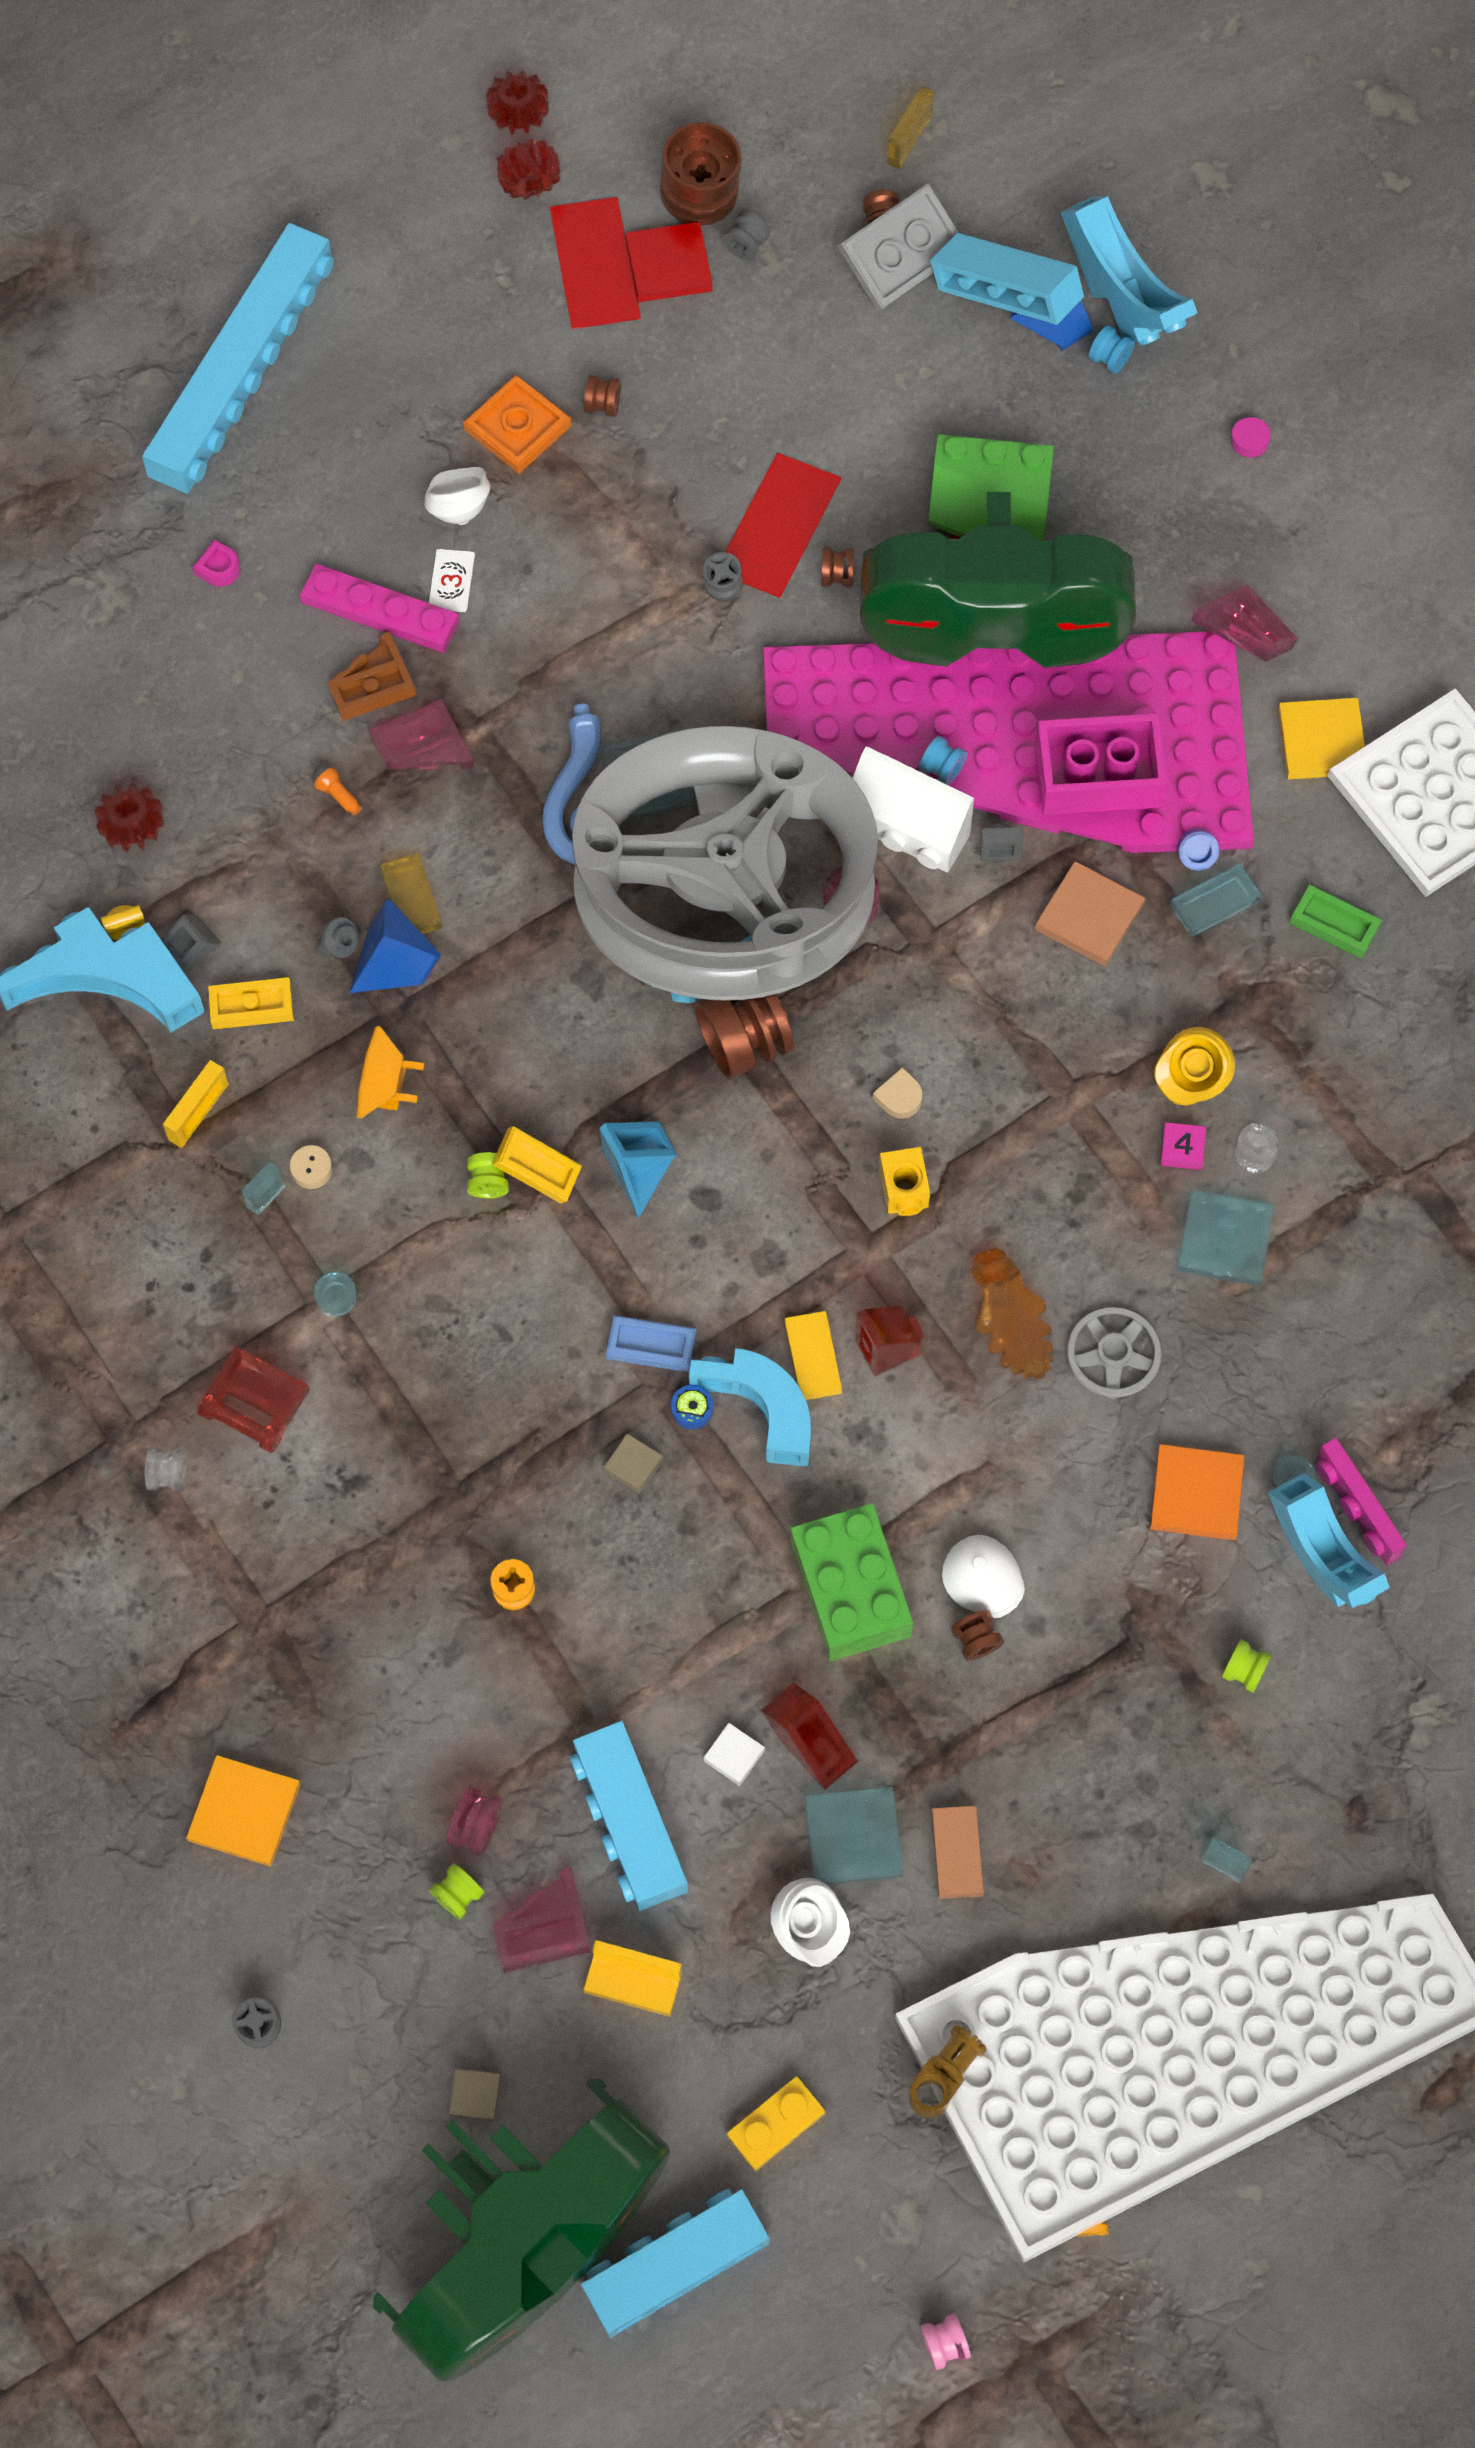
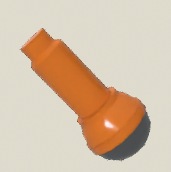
(328, 781)

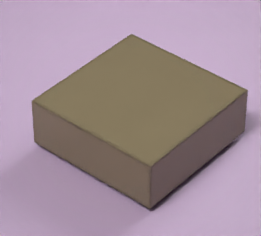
(633, 1463)
(474, 2095)

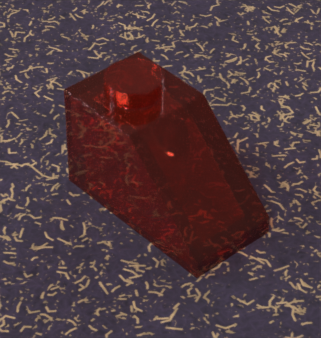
(887, 1337)
(809, 1735)

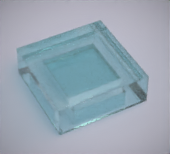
(263, 1188)
(1226, 1860)

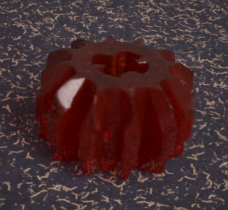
(517, 102)
(528, 169)
(129, 817)

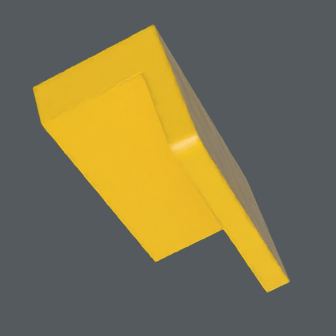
(633, 1978)

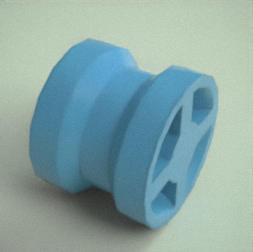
(1111, 349)
(943, 760)

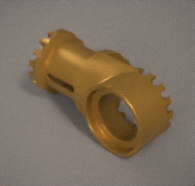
(945, 2072)

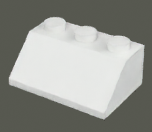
(915, 810)

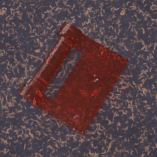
(259, 1387)

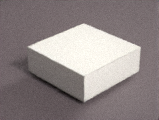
(734, 1754)

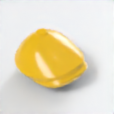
(1194, 1066)

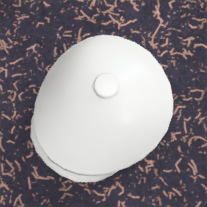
(457, 494)
(983, 1576)
(810, 1921)

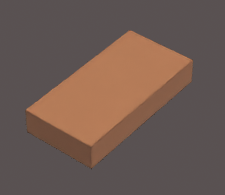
(957, 1852)

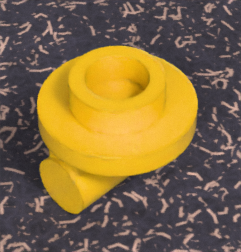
(122, 919)

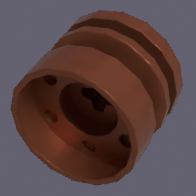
(700, 173)
(738, 1028)

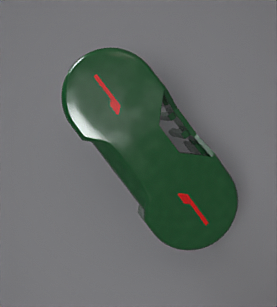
(997, 590)
(526, 2233)

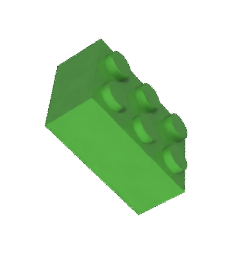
(851, 1582)

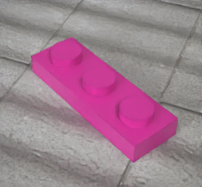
(1359, 1502)

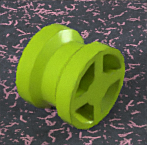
(485, 1179)
(1246, 1666)
(456, 1891)

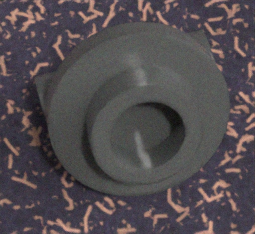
(338, 938)

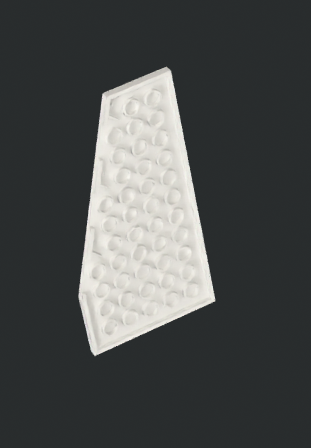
(1180, 2049)

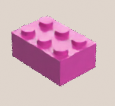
(1101, 764)

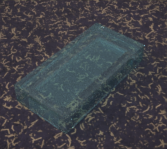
(1215, 900)

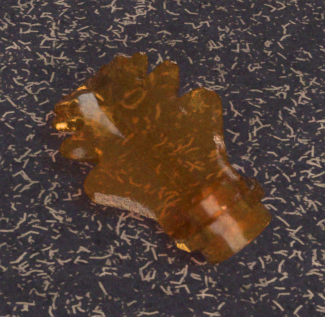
(1011, 1314)

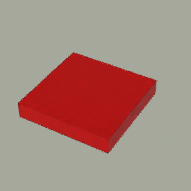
(669, 262)

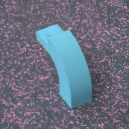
(771, 1391)
(1322, 1545)

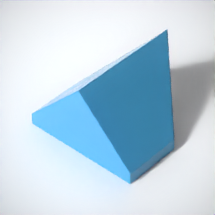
(638, 1158)

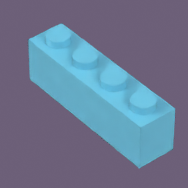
(1007, 278)
(629, 1815)
(674, 2263)

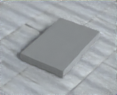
(898, 246)

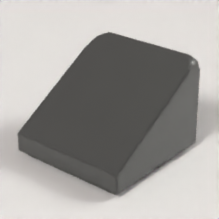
(190, 941)

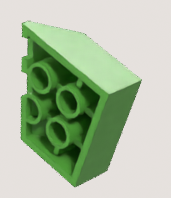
(973, 466)

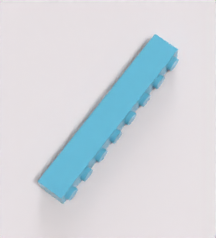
(238, 359)

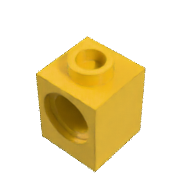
(904, 1165)

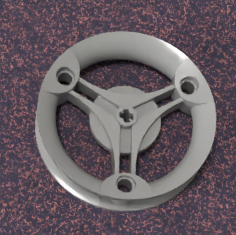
(723, 862)

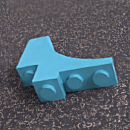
(1118, 273)
(88, 960)

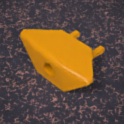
(383, 1076)

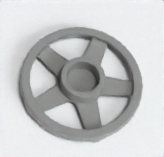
(1114, 1353)

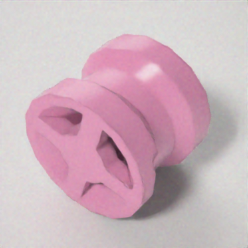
(945, 2341)

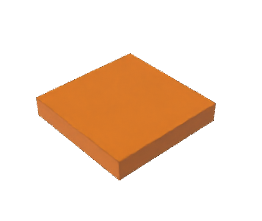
(517, 424)
(1197, 1492)

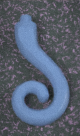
(585, 747)

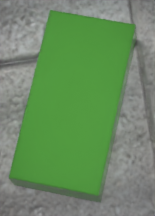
(1335, 921)

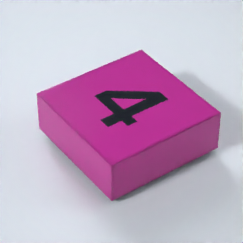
(1183, 1146)

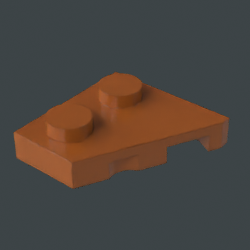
(372, 681)

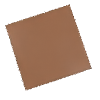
(1090, 914)

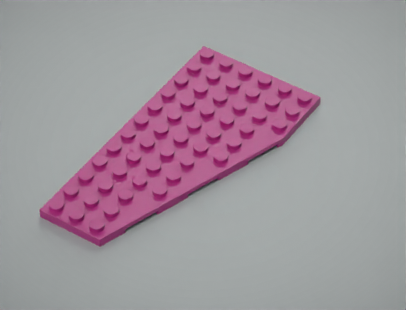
(992, 707)

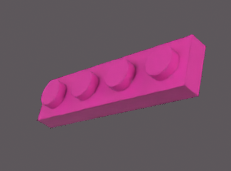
(380, 608)

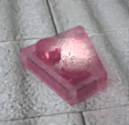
(1246, 623)
(421, 740)
(544, 1927)

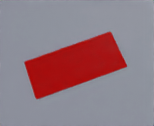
(594, 263)
(781, 522)

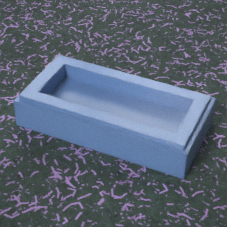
(651, 1343)

